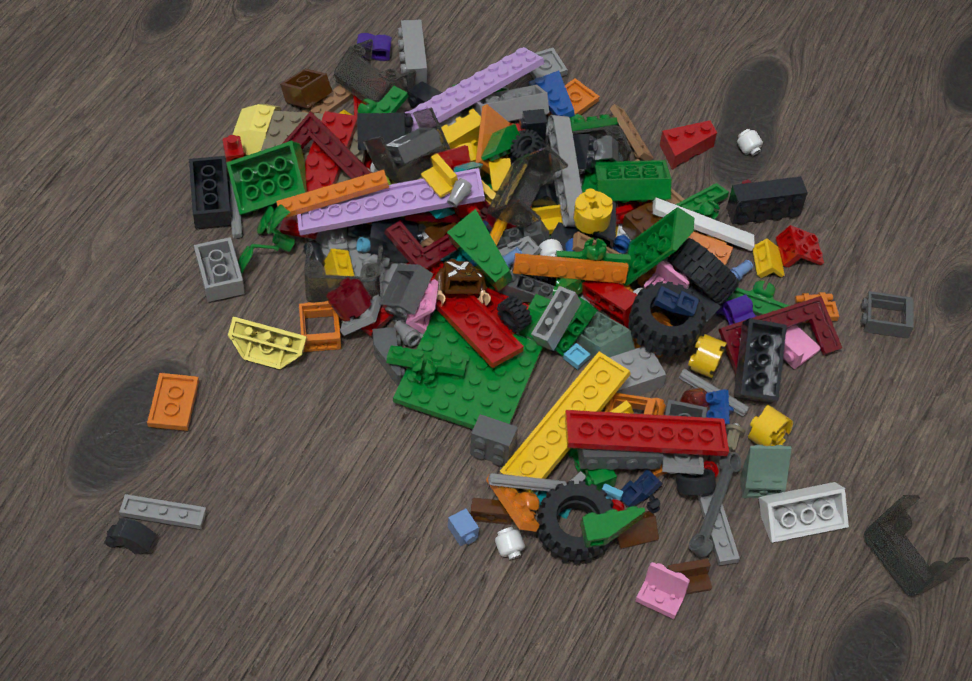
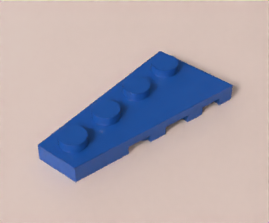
(558, 97)

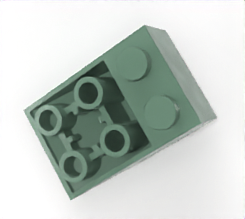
(605, 336)
(765, 471)

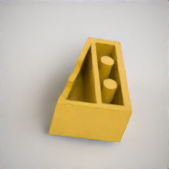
(463, 130)

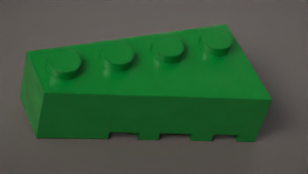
(478, 247)

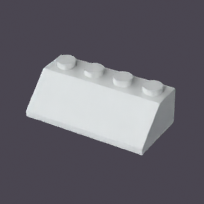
(804, 511)

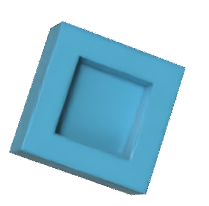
(576, 356)
(612, 492)

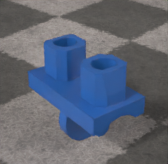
(719, 405)

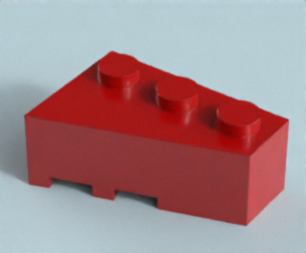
(687, 141)
(610, 298)

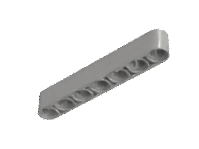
(566, 179)

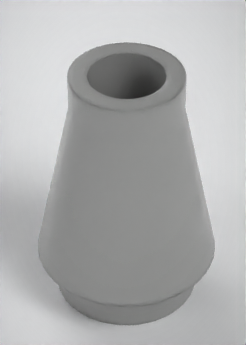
(459, 192)
(408, 334)

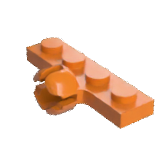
(519, 506)

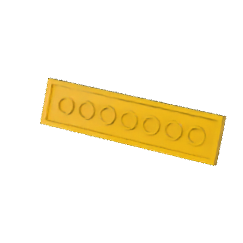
(548, 441)

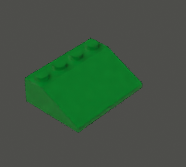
(267, 176)
(633, 180)
(658, 242)

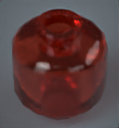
(695, 396)

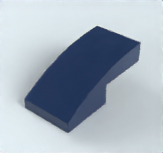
(677, 303)
(640, 489)

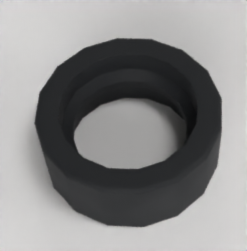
(696, 484)

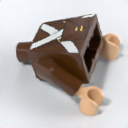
(461, 278)

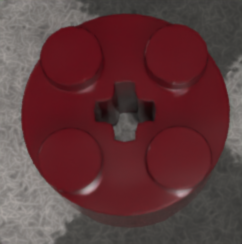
(349, 299)

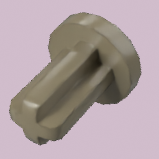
(734, 432)

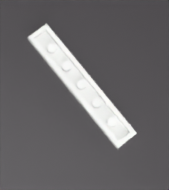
(709, 226)

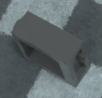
(414, 144)
(406, 289)
(891, 302)

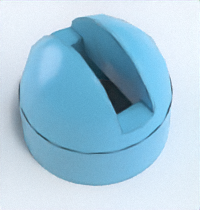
(363, 245)

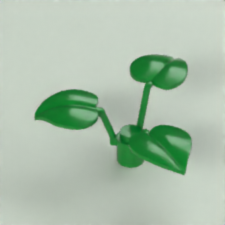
(280, 240)

